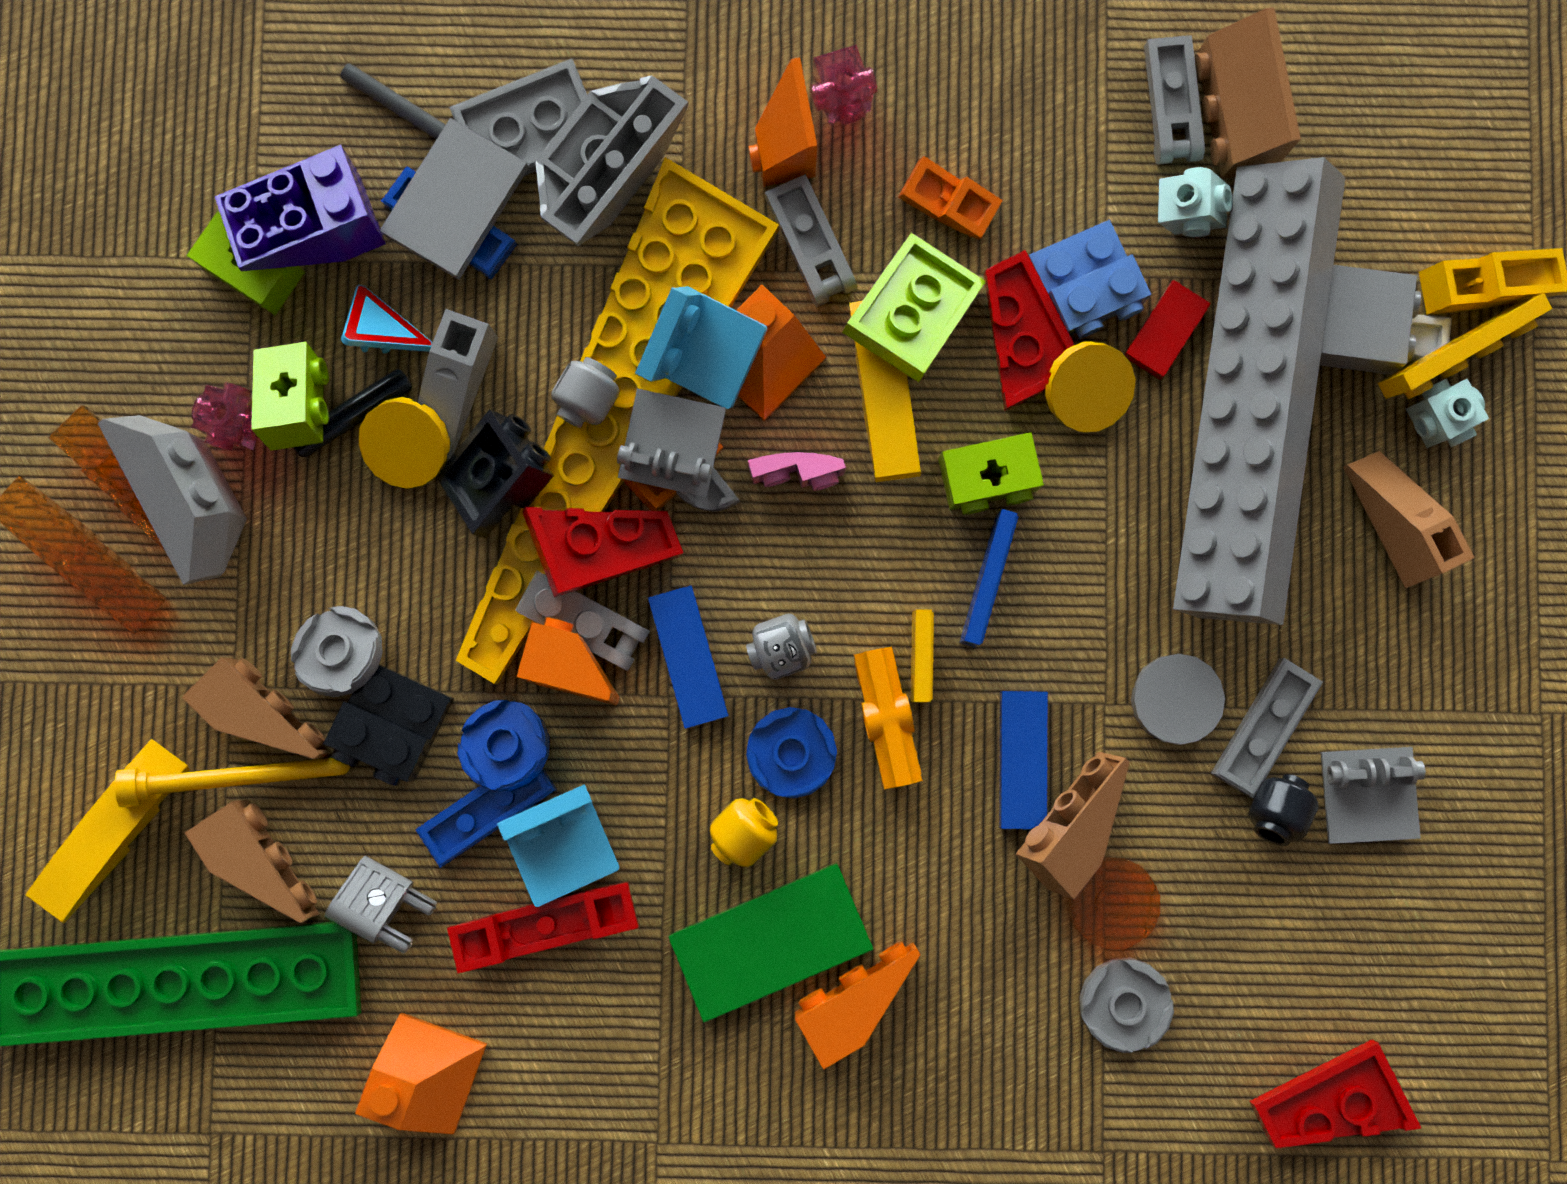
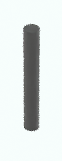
(392, 100)

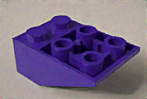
(301, 215)

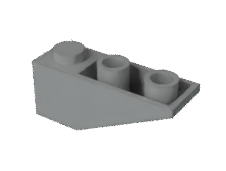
(456, 370)

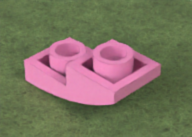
(812, 469)

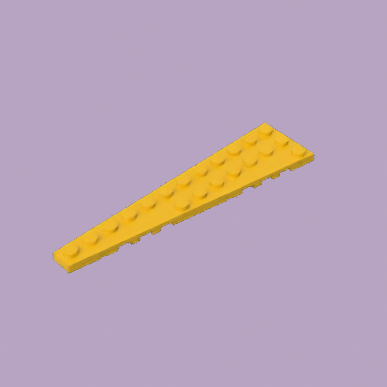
(684, 239)

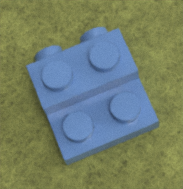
(1091, 279)

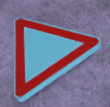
(379, 326)

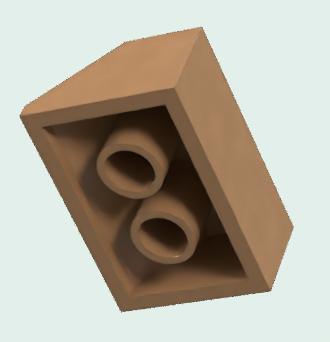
(1247, 94)

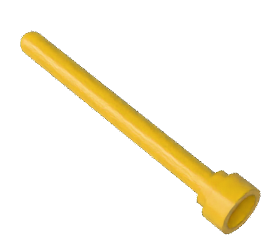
(135, 786)

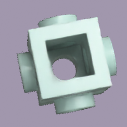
(1194, 202)
(1448, 413)

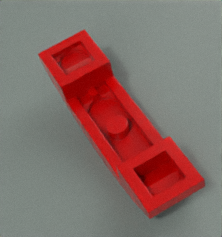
(535, 929)

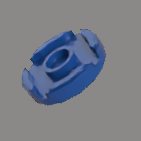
(503, 745)
(791, 752)

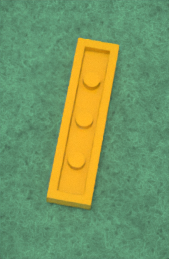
(1479, 341)

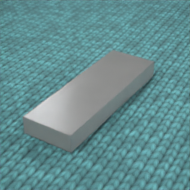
(1266, 727)

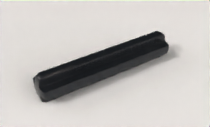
(356, 408)

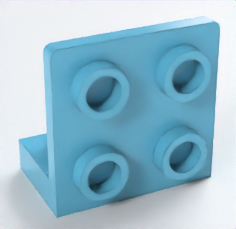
(702, 346)
(559, 846)

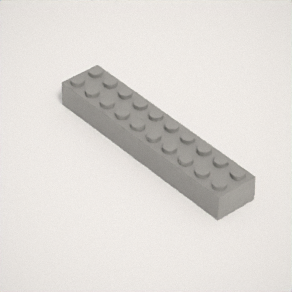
(1260, 392)

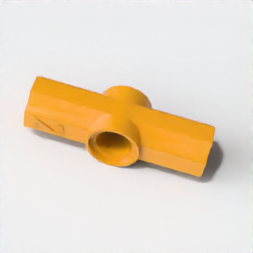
(887, 717)

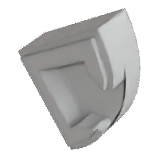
(718, 497)

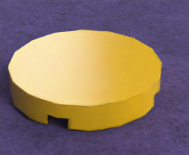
(1090, 386)
(404, 442)

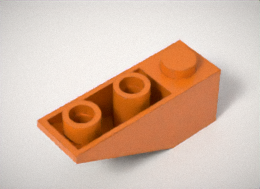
(847, 1015)

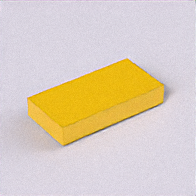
(922, 656)

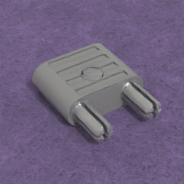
(371, 901)

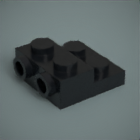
(495, 471)
(388, 725)

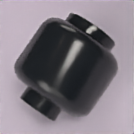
(1283, 810)

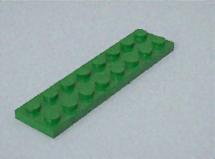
(178, 983)

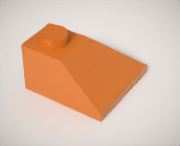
(785, 132)
(784, 358)
(563, 662)
(421, 1077)

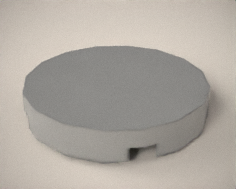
(336, 651)
(1178, 699)
(1126, 1005)

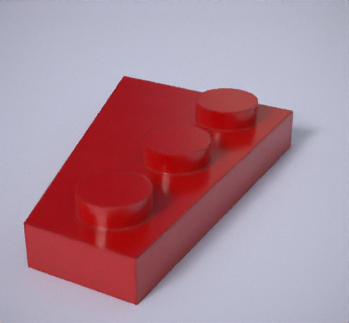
(1024, 328)
(593, 547)
(1335, 1100)

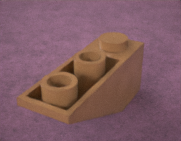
(1409, 522)
(241, 706)
(1076, 832)
(244, 855)

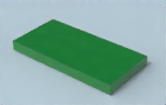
(770, 942)

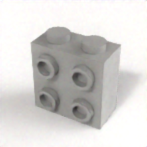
(1370, 320)

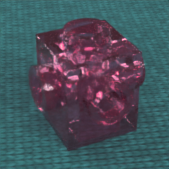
(842, 85)
(225, 416)

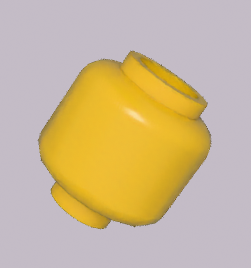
(743, 832)

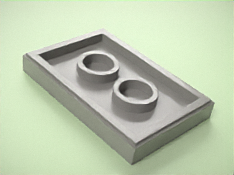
(525, 112)
(454, 198)

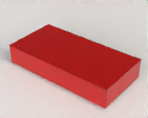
(1166, 329)

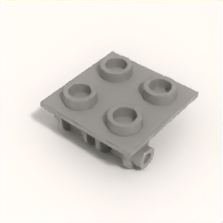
(671, 442)
(1371, 794)

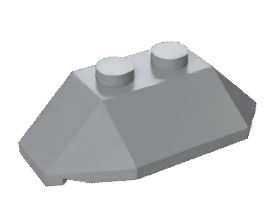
(605, 155)
(179, 493)

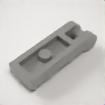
(1174, 98)
(810, 239)
(589, 620)

